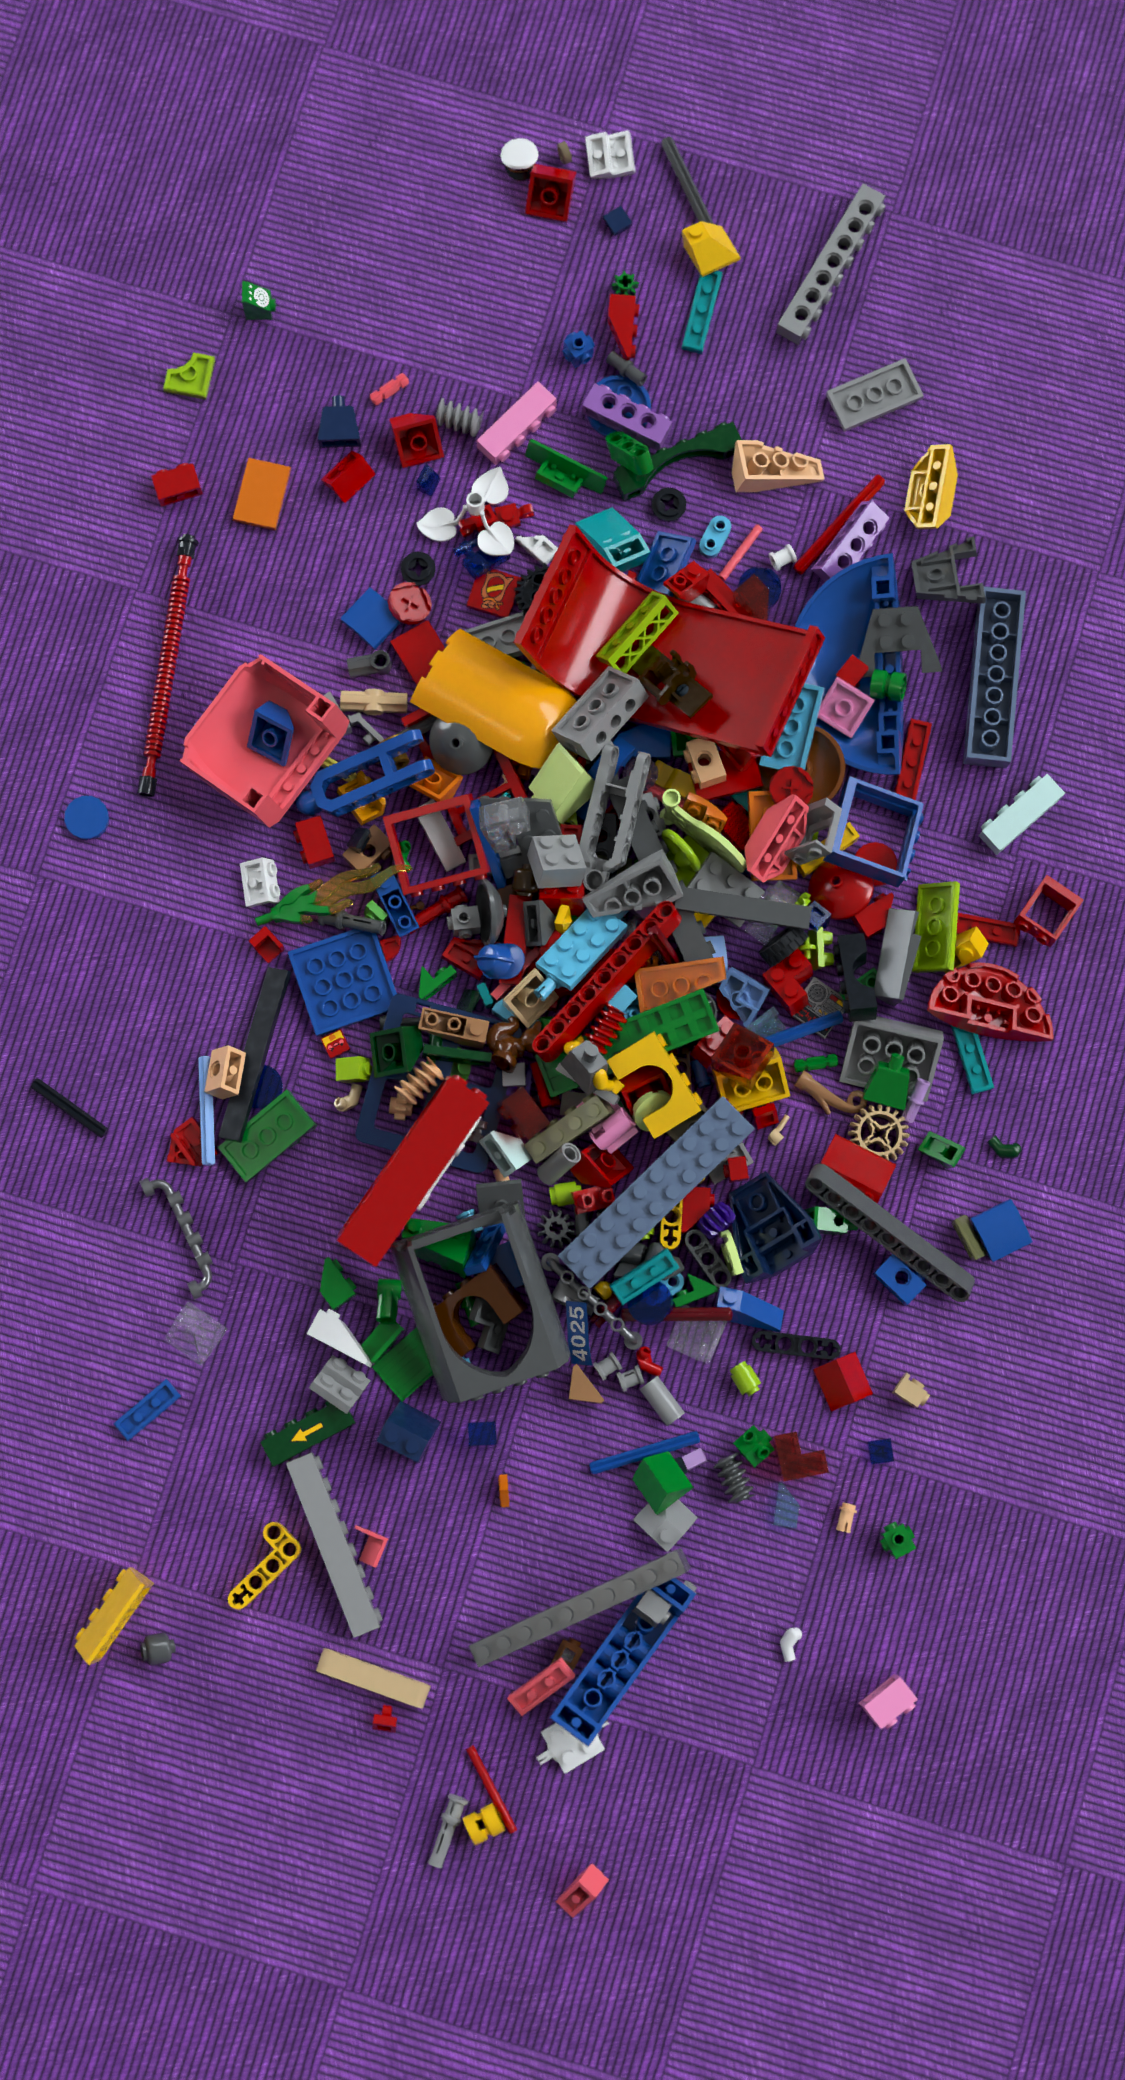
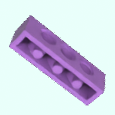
(652, 437)
(866, 513)

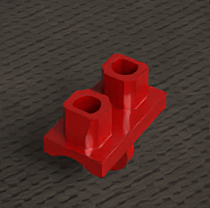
(592, 1199)

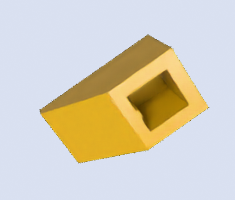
(969, 947)

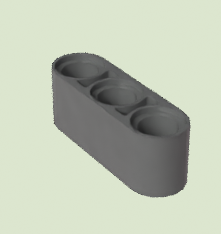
(705, 1247)

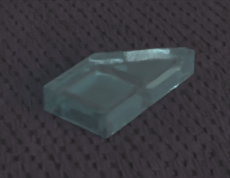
(786, 1508)

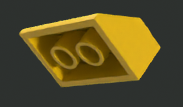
(769, 1087)

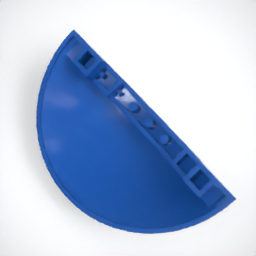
(842, 614)

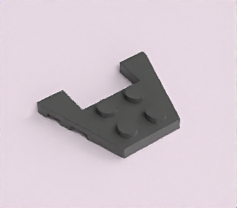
(937, 575)
(895, 631)
(542, 823)

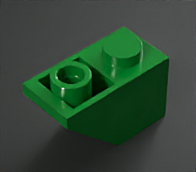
(334, 1286)

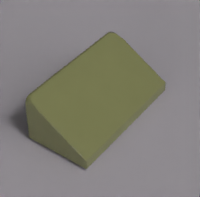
(968, 1238)

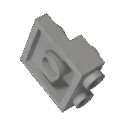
(340, 1384)

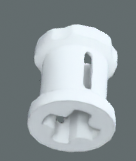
(782, 557)

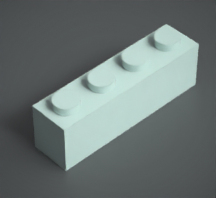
(1021, 814)

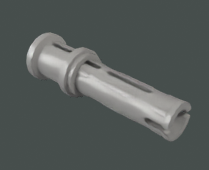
(450, 1819)

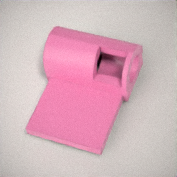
(614, 1130)

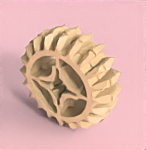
(872, 1125)

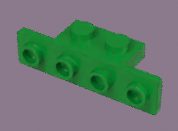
(563, 472)

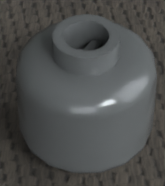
(157, 1649)

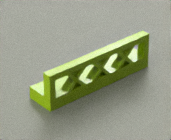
(636, 625)

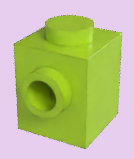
(353, 1069)

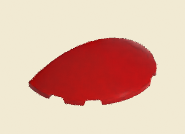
(990, 1004)

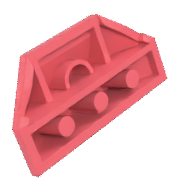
(778, 831)

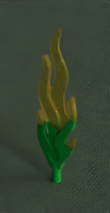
(322, 901)

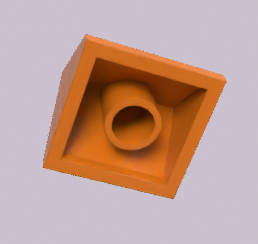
(440, 785)

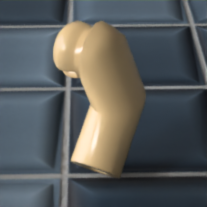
(350, 1101)

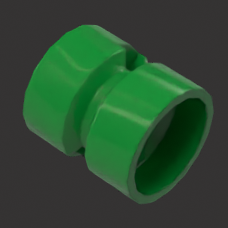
(888, 685)

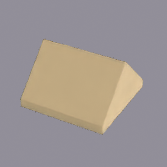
(524, 1003)

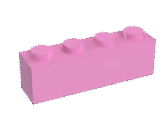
(517, 423)

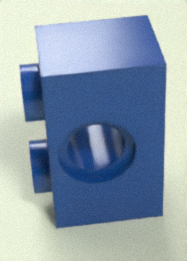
(903, 1292)

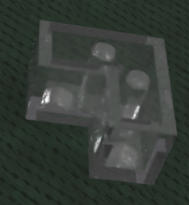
(503, 821)
(781, 893)

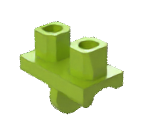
(814, 948)

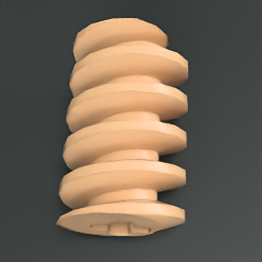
(419, 1081)

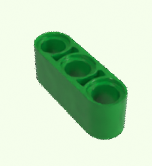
(629, 453)

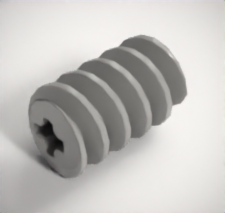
(459, 418)

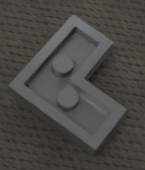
(494, 1328)

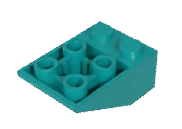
(615, 539)

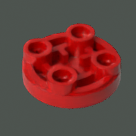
(879, 854)

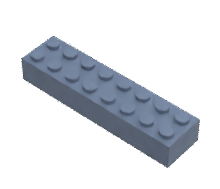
(994, 678)

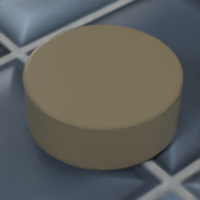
(564, 152)

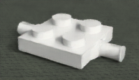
(567, 1749)

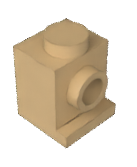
(911, 1391)

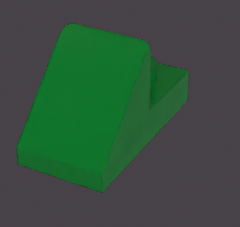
(431, 986)
(941, 1150)
(699, 1288)

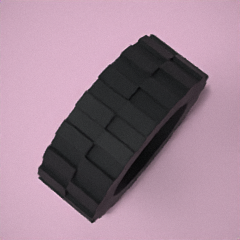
(782, 945)

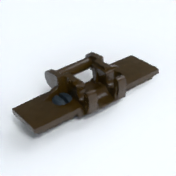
(676, 676)

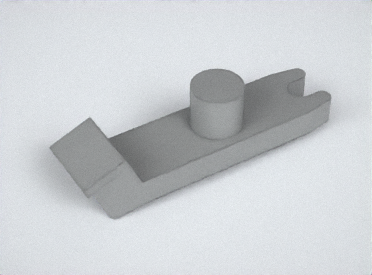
(372, 735)

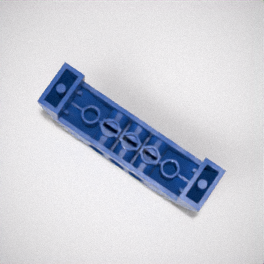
(617, 1665)

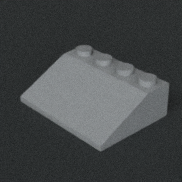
(879, 1038)

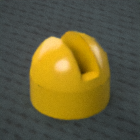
(603, 1290)

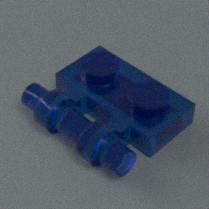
(477, 562)

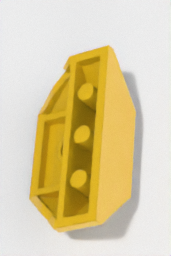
(932, 488)

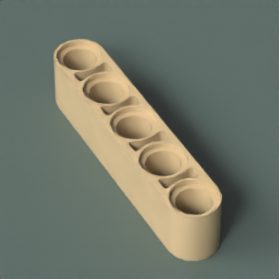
(373, 1678)

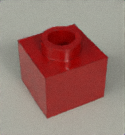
(736, 1169)

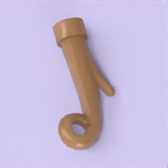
(825, 1097)

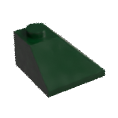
(395, 1050)

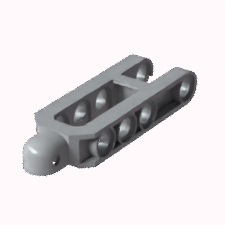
(599, 869)

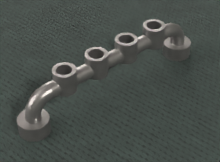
(193, 1239)
(632, 1339)

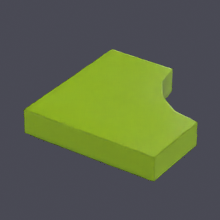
(192, 378)

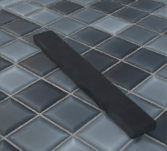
(256, 1053)

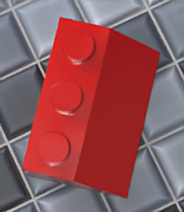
(859, 1166)

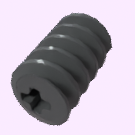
(734, 1479)

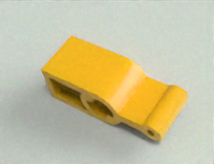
(674, 779)

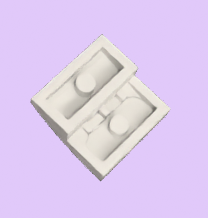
(610, 155)

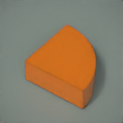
(503, 1490)

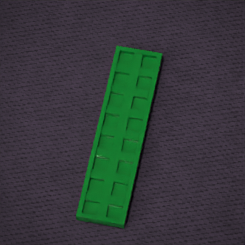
(677, 1021)

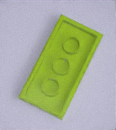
(937, 926)

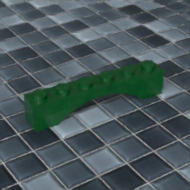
(715, 444)

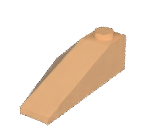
(768, 468)

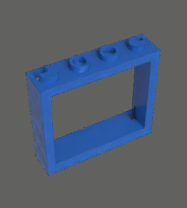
(888, 800)

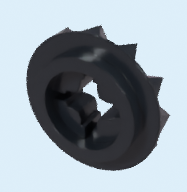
(667, 495)
(425, 561)

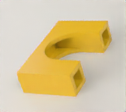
(652, 1051)

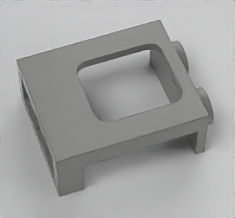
(819, 817)

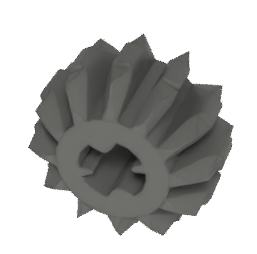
(551, 1235)

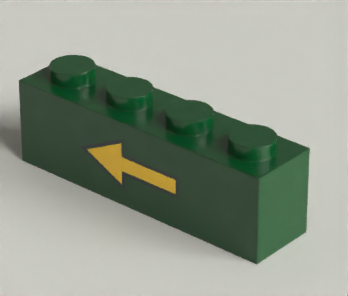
(306, 1433)

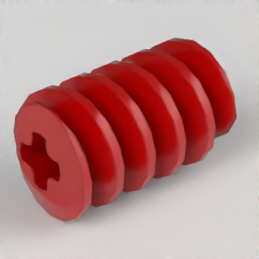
(606, 1027)

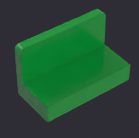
(381, 1340)

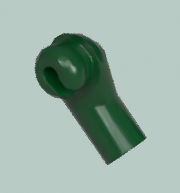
(1004, 1150)

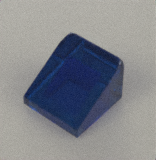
(427, 480)

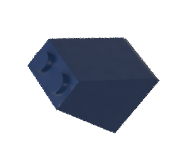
(408, 1431)

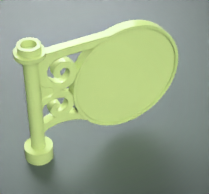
(699, 831)

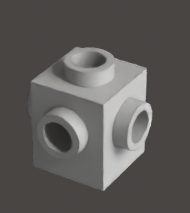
(464, 921)

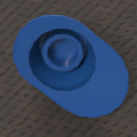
(500, 960)

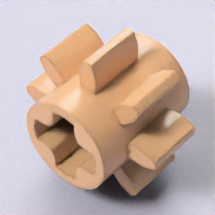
(400, 1108)

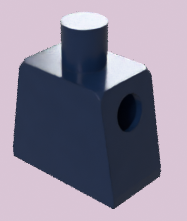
(338, 425)

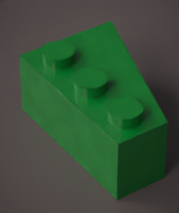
(449, 1253)

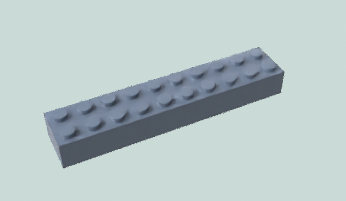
(656, 1192)

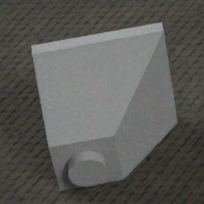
(668, 1525)

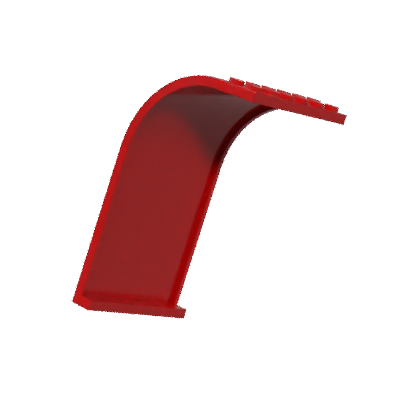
(743, 661)

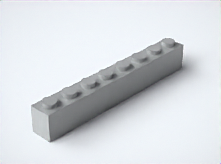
(333, 1544)

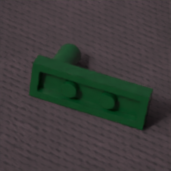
(436, 1051)

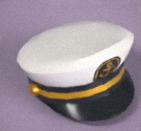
(519, 158)

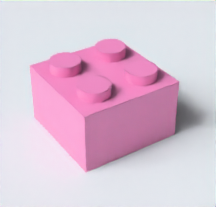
(888, 1702)

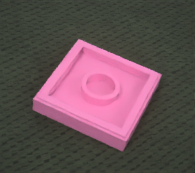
(844, 707)

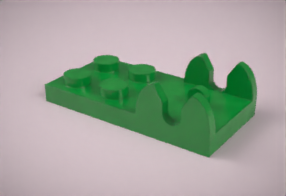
(268, 1135)

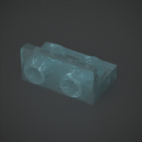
(767, 1024)

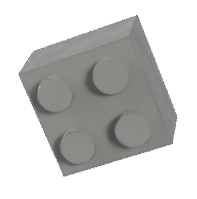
(556, 861)

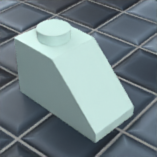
(505, 1151)

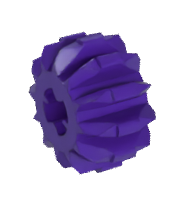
(716, 1220)

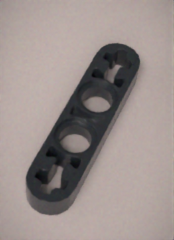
(795, 1349)

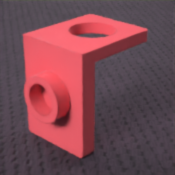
(373, 1548)

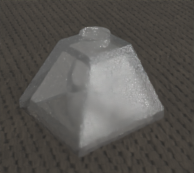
(195, 1333)

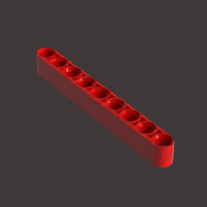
(602, 991)

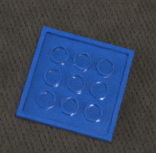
(343, 980)

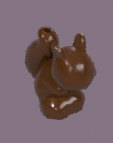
(508, 1048)

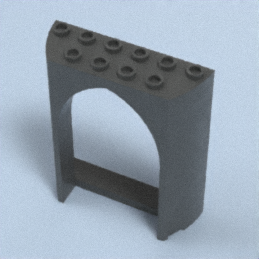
(455, 1376)

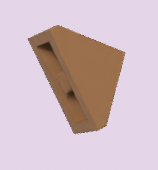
(582, 1389)

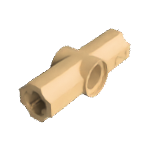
(373, 702)

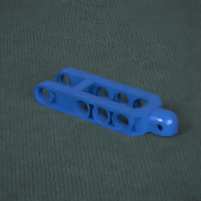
(315, 801)

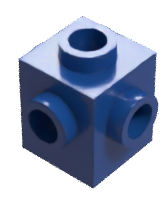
(578, 348)

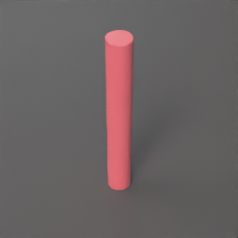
(740, 552)

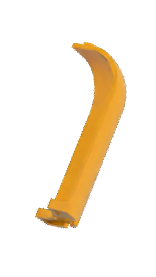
(495, 698)

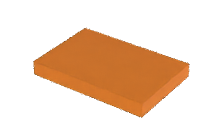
(261, 494)

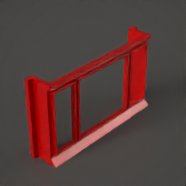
(513, 780)

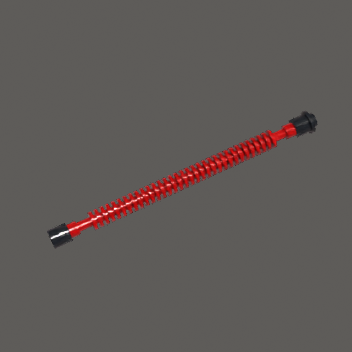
(166, 667)

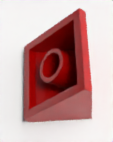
(843, 1381)

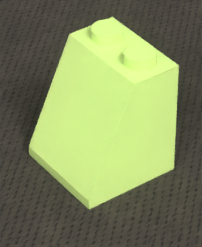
(563, 782)

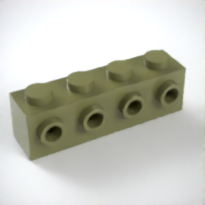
(569, 1128)

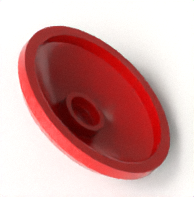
(846, 897)

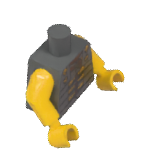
(588, 1067)

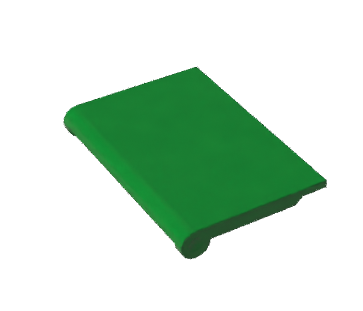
(405, 1366)

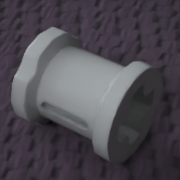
(607, 1366)
(630, 1378)

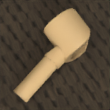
(775, 1136)

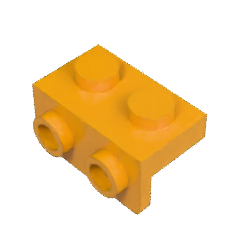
(369, 811)

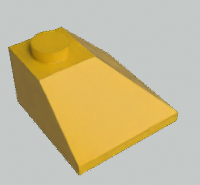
(709, 247)

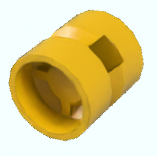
(491, 1820)

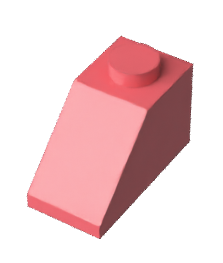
(582, 1890)

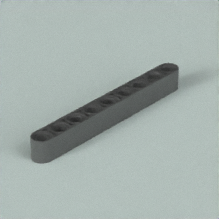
(890, 1232)

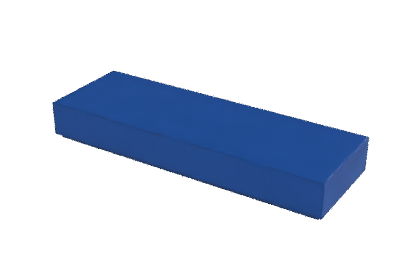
(484, 1249)
(147, 1410)

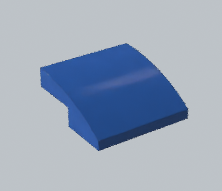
(371, 618)
(1001, 1230)

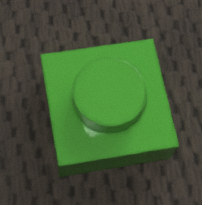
(374, 912)

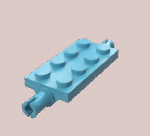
(579, 951)

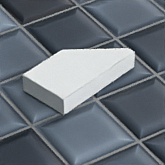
(538, 547)

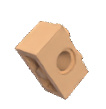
(704, 775)
(225, 1072)

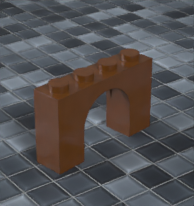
(490, 1286)

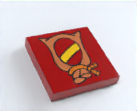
(494, 593)

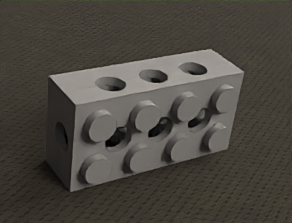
(600, 713)

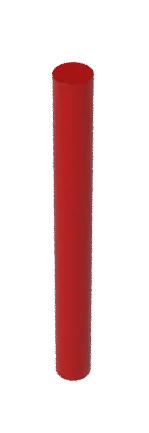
(491, 1789)

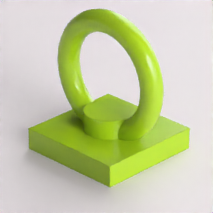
(685, 853)

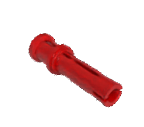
(440, 907)

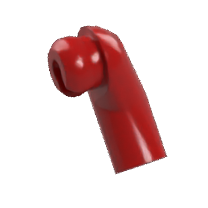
(645, 1362)

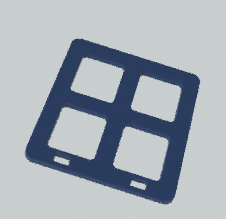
(366, 1131)

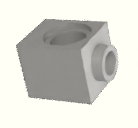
(652, 1608)

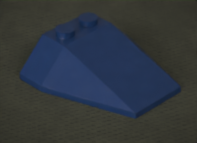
(770, 1229)

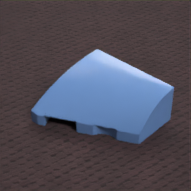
(744, 994)

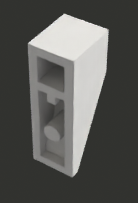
(335, 1333)

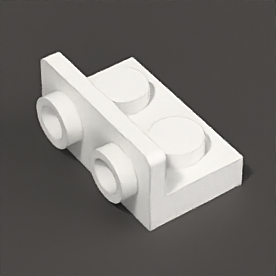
(260, 882)

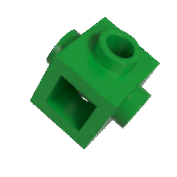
(754, 1445)
(905, 1543)

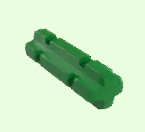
(815, 1063)

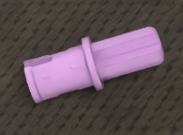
(915, 1100)

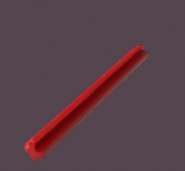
(831, 532)

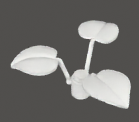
(488, 488)

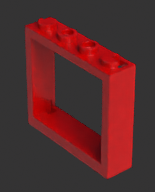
(437, 884)

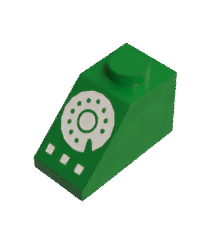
(257, 302)

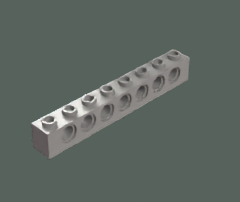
(865, 199)

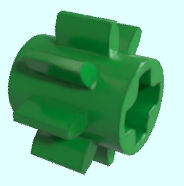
(625, 279)

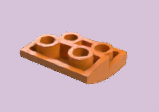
(704, 811)

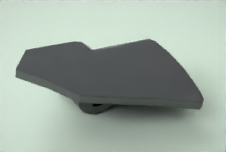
(639, 1255)

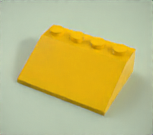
(113, 1615)

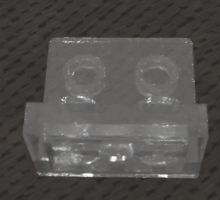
(696, 1338)

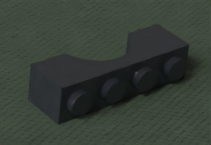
(859, 999)

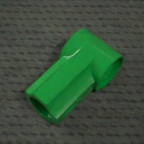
(388, 1295)

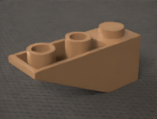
(454, 1027)

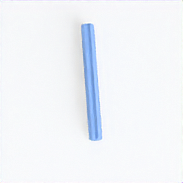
(206, 1115)

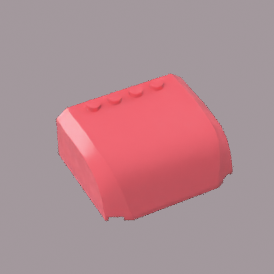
(219, 740)

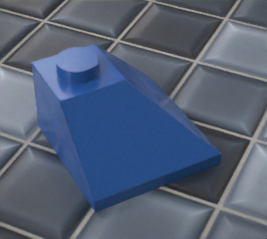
(271, 732)

